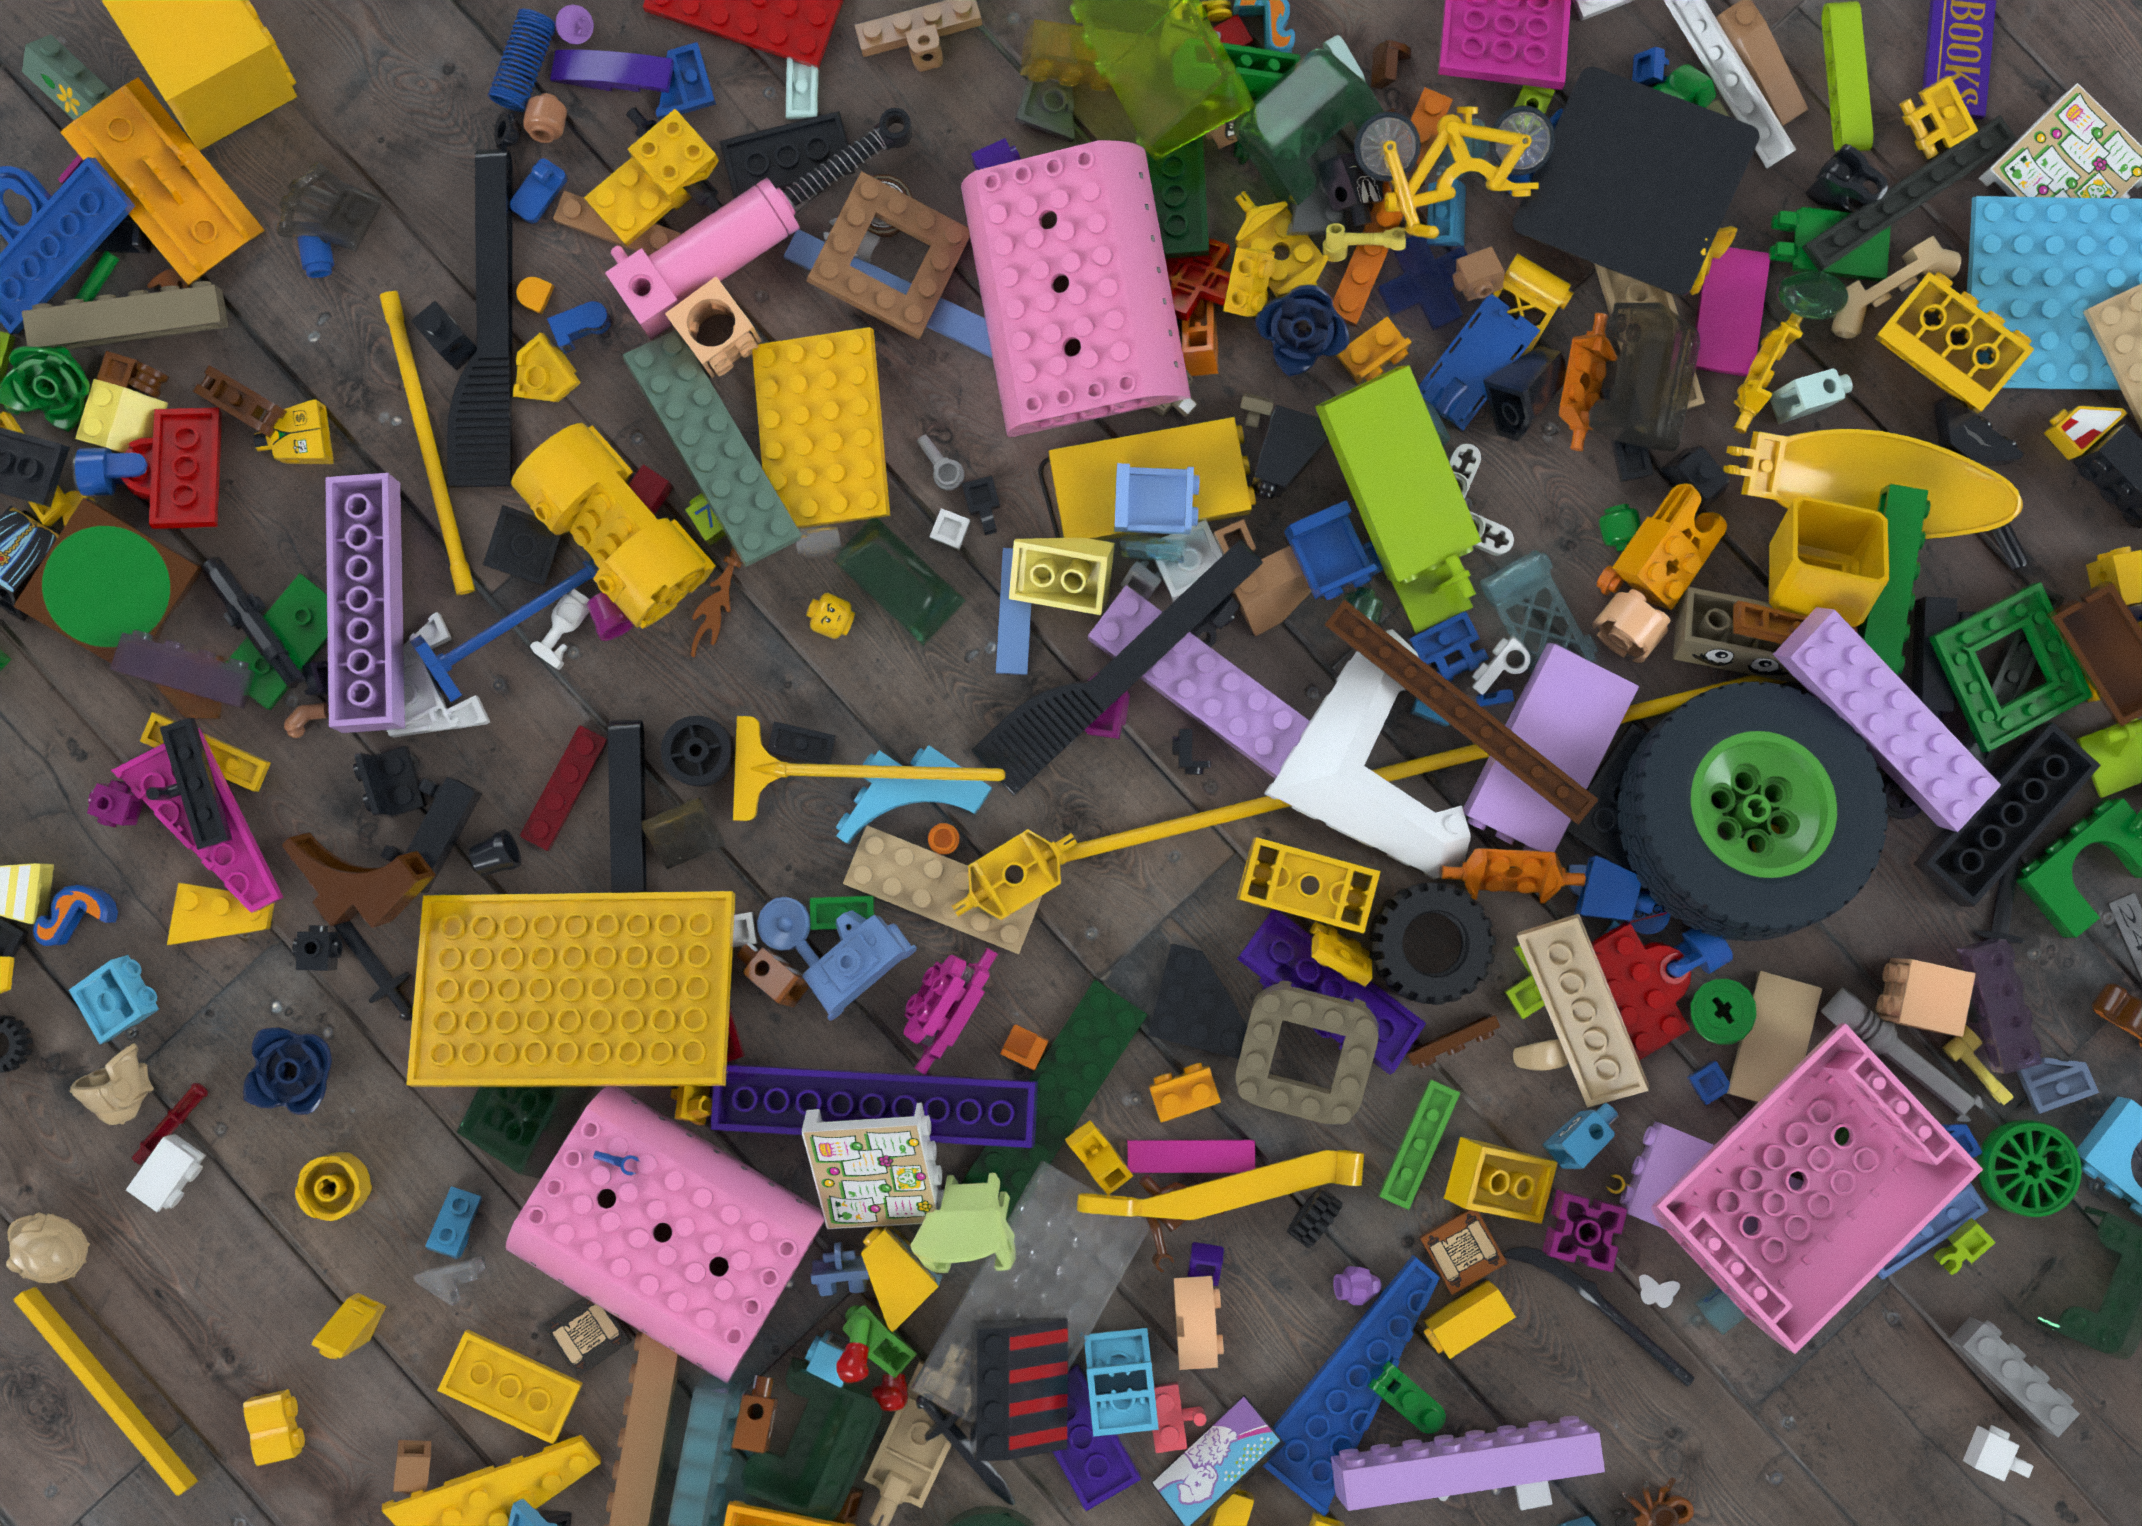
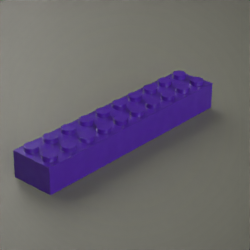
(958, 1107)

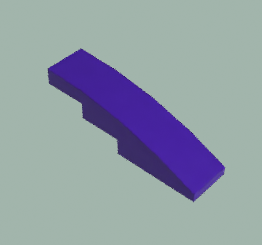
(612, 70)

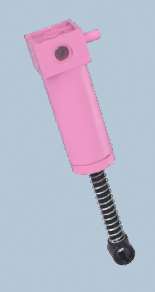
(734, 233)

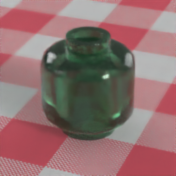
(1366, 602)

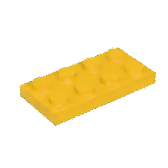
(510, 1386)

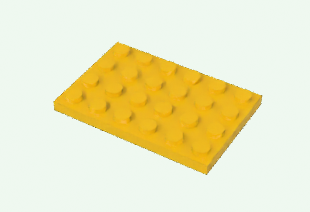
(822, 426)

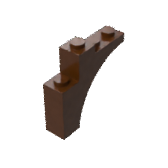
(350, 888)

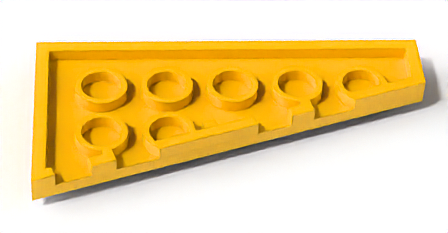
(489, 1493)

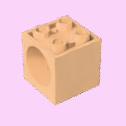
(702, 304)
(1925, 996)

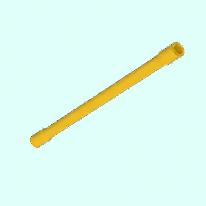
(458, 566)

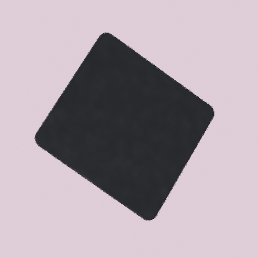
(1637, 180)

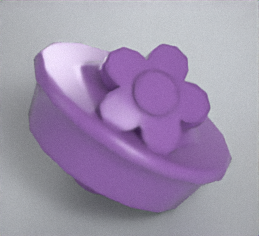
(574, 24)

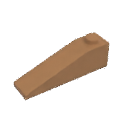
(1763, 59)
(1272, 591)

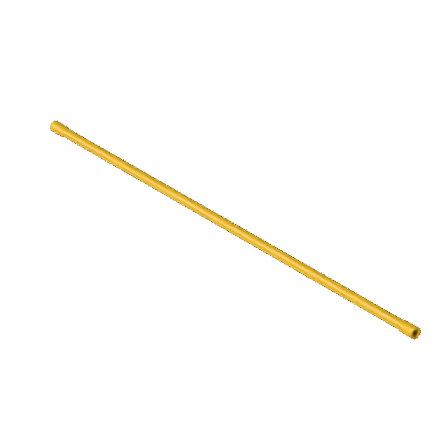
(1389, 773)

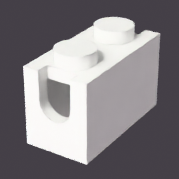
(166, 1173)

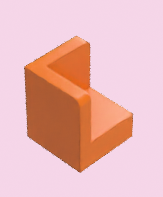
(1024, 1047)

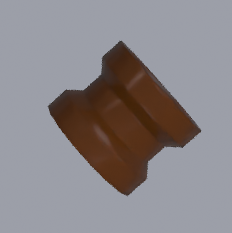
(148, 380)

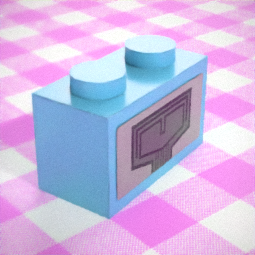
(824, 1355)

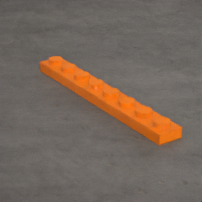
(1369, 258)

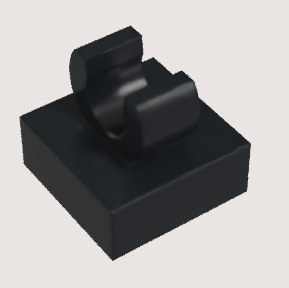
(316, 678)

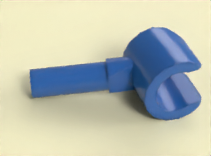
(615, 1160)

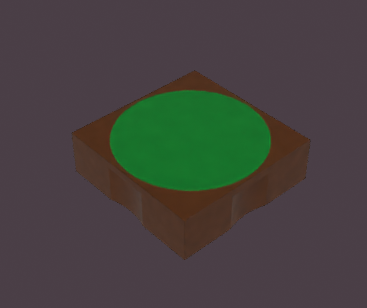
(106, 581)

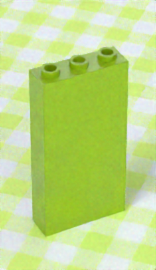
(1399, 474)

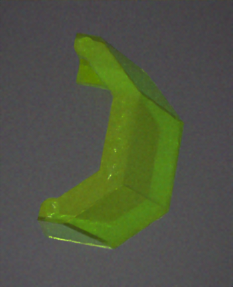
(1164, 68)

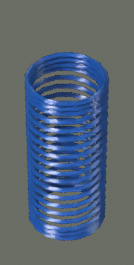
(504, 96)

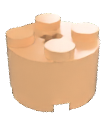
(1631, 625)

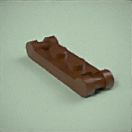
(239, 401)

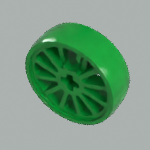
(2066, 1163)

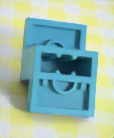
(1120, 1382)

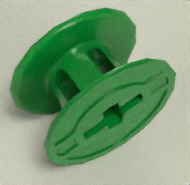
(1727, 993)

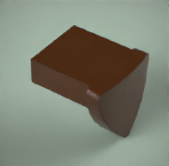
(1385, 62)

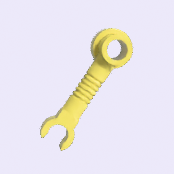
(1337, 241)
(1964, 1048)

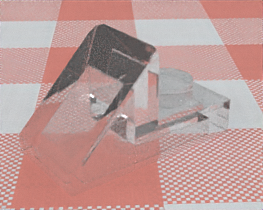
(442, 1280)

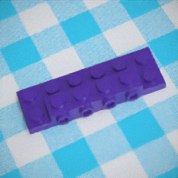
(1284, 953)

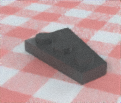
(1047, 108)
(1315, 211)

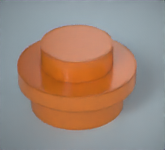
(1609, 581)
(943, 838)

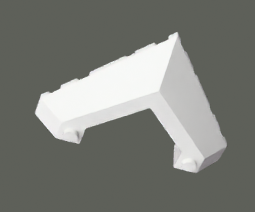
(1331, 784)

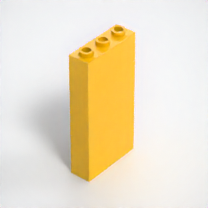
(1087, 474)

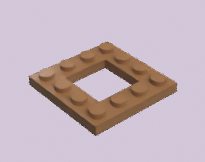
(835, 275)

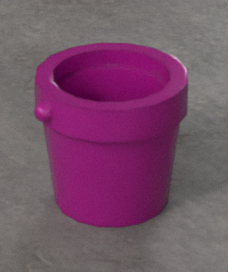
(608, 617)

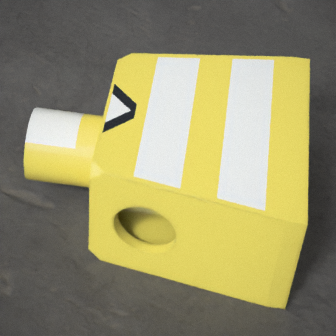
(25, 891)

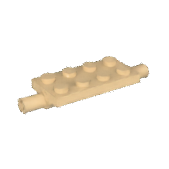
(905, 1461)

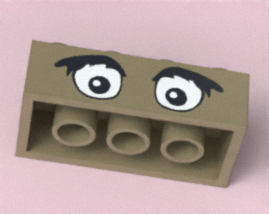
(1707, 637)

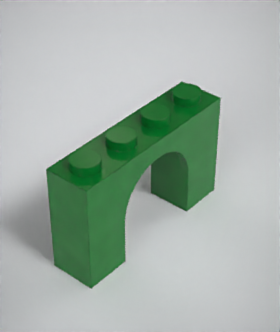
(2050, 879)

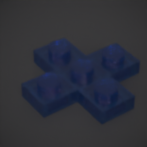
(1424, 283)

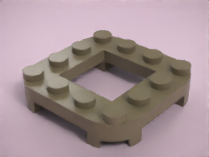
(1318, 1012)

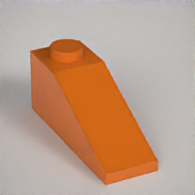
(1201, 340)

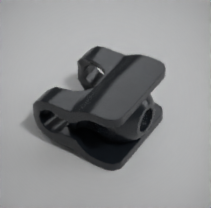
(1844, 178)

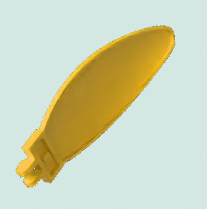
(1858, 463)

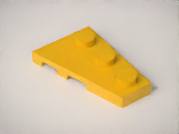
(212, 913)

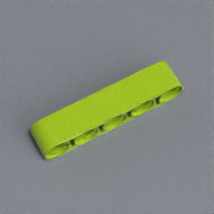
(1847, 75)

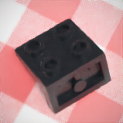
(389, 782)

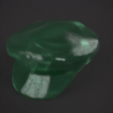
(1813, 295)

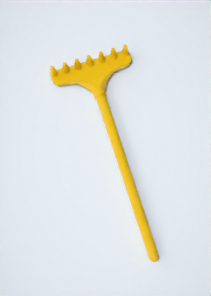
(757, 768)

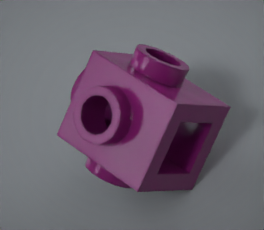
(114, 804)

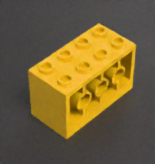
(1951, 365)

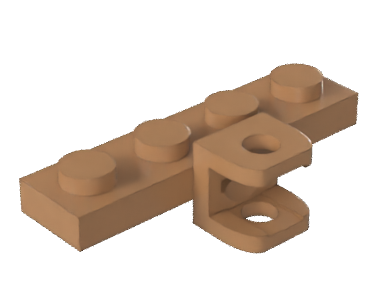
(919, 30)

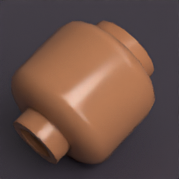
(545, 118)

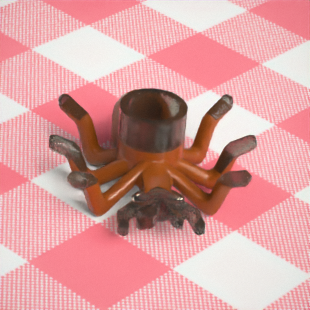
(1666, 1512)

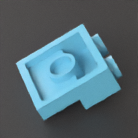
(114, 998)

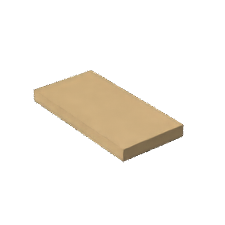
(1778, 1037)

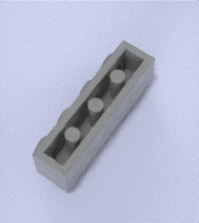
(2019, 1381)

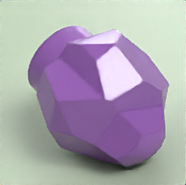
(1356, 1285)

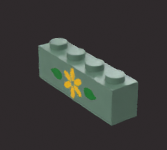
(63, 76)

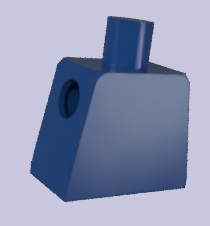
(1611, 892)

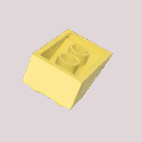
(1062, 573)

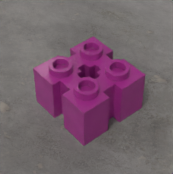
(1596, 1246)

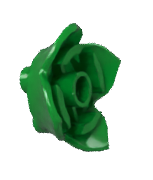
(48, 382)

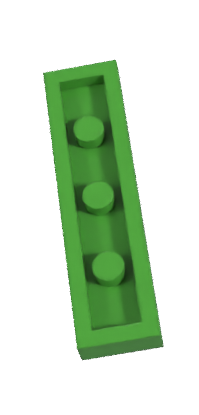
(1419, 1144)

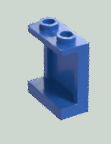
(1329, 551)

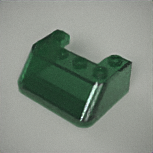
(1299, 117)
(2118, 1323)
(823, 1450)

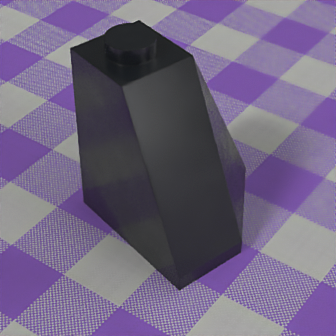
(1524, 390)

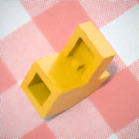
(1099, 1157)

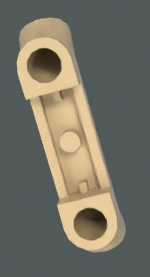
(1921, 259)

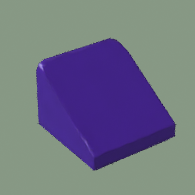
(1206, 1261)

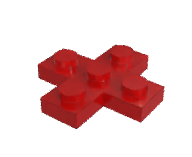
(1198, 279)

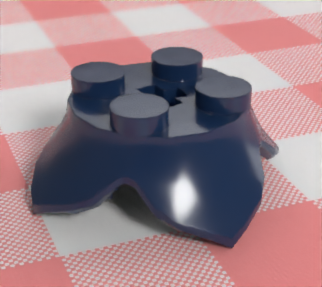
(1296, 348)
(269, 1082)

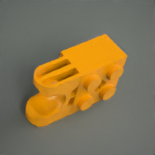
(1670, 547)

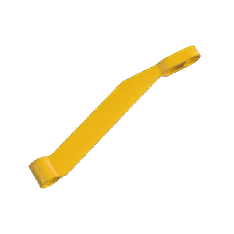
(1235, 1190)

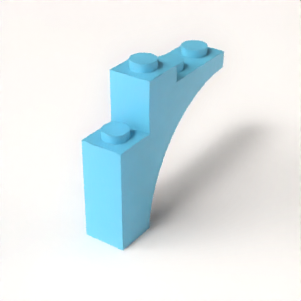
(889, 794)

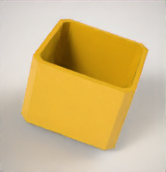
(1828, 559)

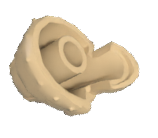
(116, 1089)
(46, 1248)

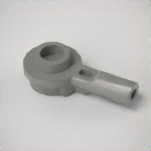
(947, 472)

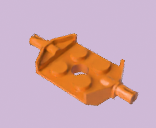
(1585, 378)

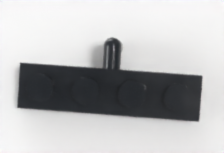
(193, 783)

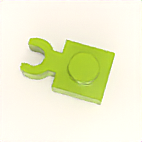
(1967, 1243)

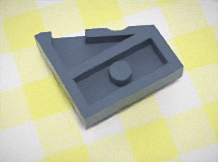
(2056, 1083)

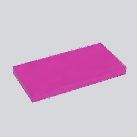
(1732, 311)

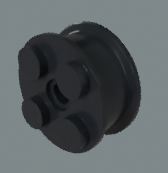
(679, 747)

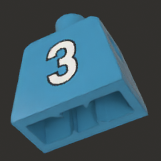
(1582, 1137)

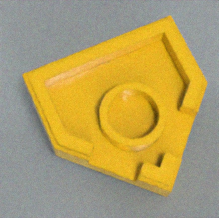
(543, 371)

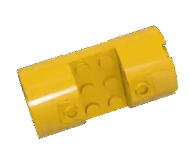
(582, 488)

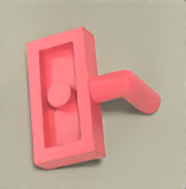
(1172, 1417)

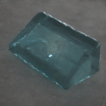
(1153, 548)

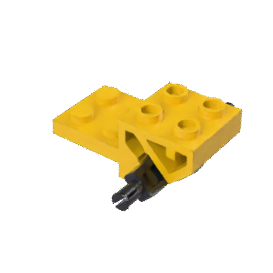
(663, 173)

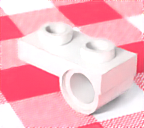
(1487, 674)

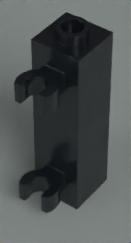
(1928, 676)
(442, 823)

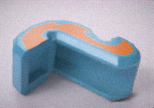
(1275, 20)

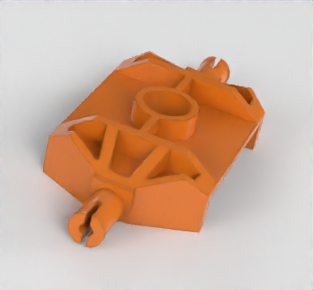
(1533, 872)

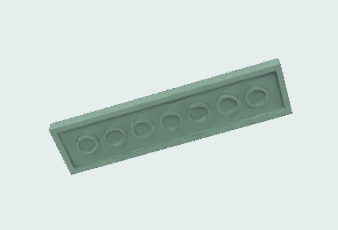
(712, 447)

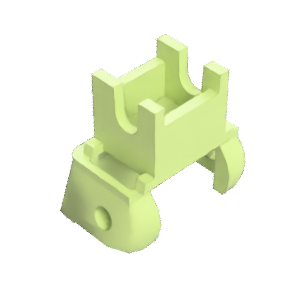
(966, 1227)

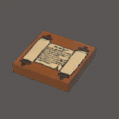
(1462, 1250)

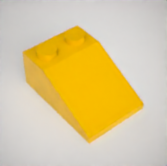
(1500, 1181)

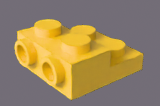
(1249, 281)

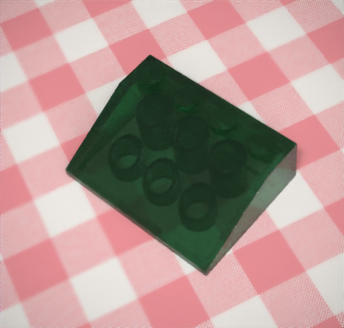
(522, 1124)

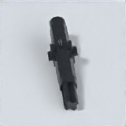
(245, 613)

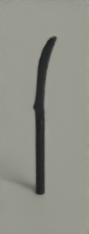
(1590, 1292)

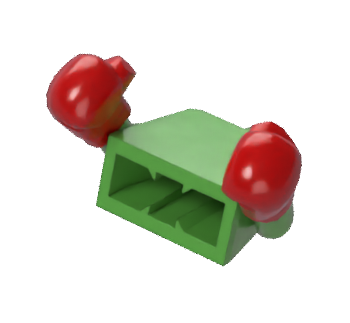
(874, 1340)

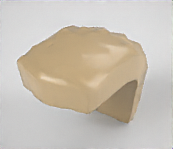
(1541, 1056)

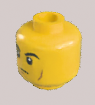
(830, 615)

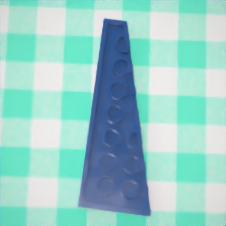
(1337, 1400)

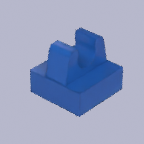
(1649, 66)

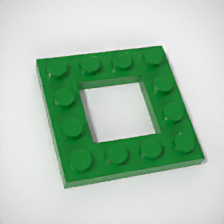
(1957, 655)

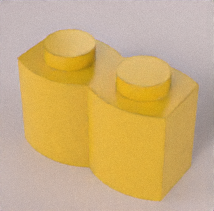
(273, 1427)

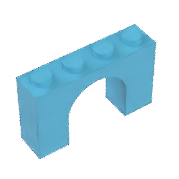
(2109, 1151)

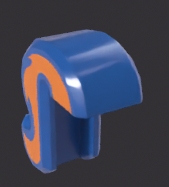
(67, 911)

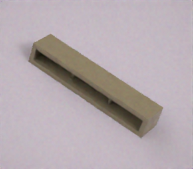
(126, 318)

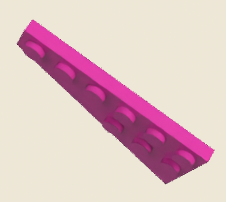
(235, 861)

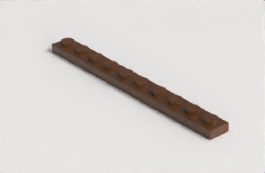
(1461, 712)

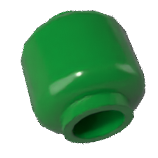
(1619, 526)

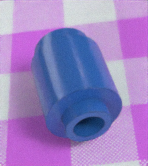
(315, 256)

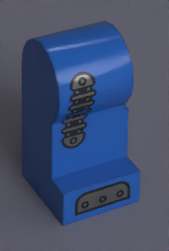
(579, 322)

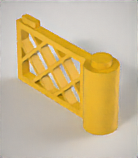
(1537, 289)

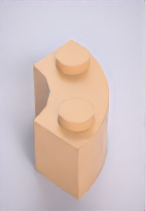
(1196, 1322)

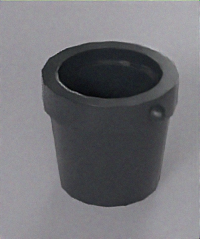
(495, 854)

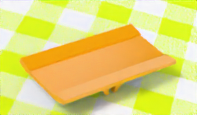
(173, 186)

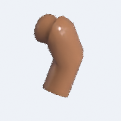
(301, 715)

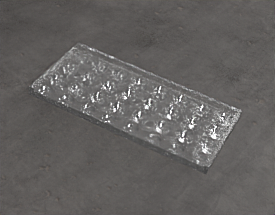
(1061, 1269)

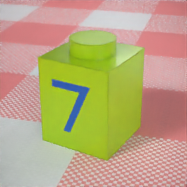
(705, 520)

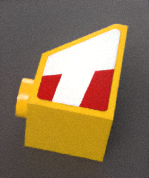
(2081, 427)

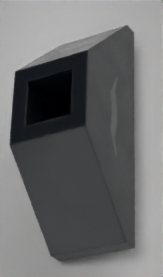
(1972, 435)

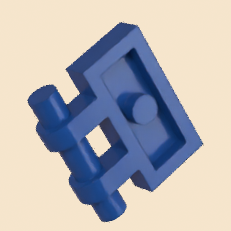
(1445, 639)

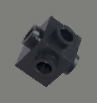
(317, 949)

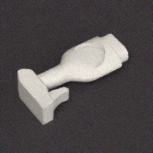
(565, 618)

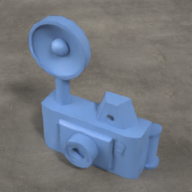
(849, 967)

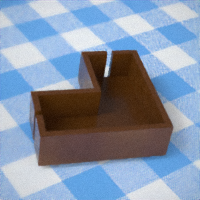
(2106, 647)

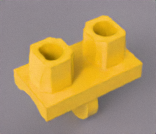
(692, 1103)

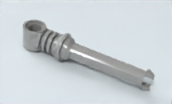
(1883, 1039)

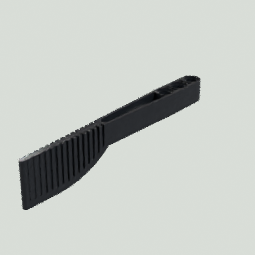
(481, 403)
(1054, 718)
(627, 805)

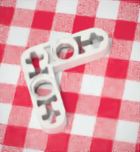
(1495, 528)

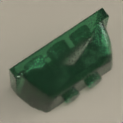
(898, 580)

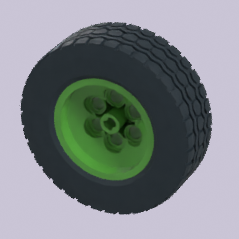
(1823, 803)

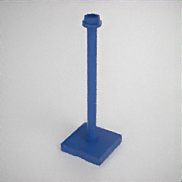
(441, 664)

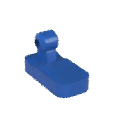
(538, 191)

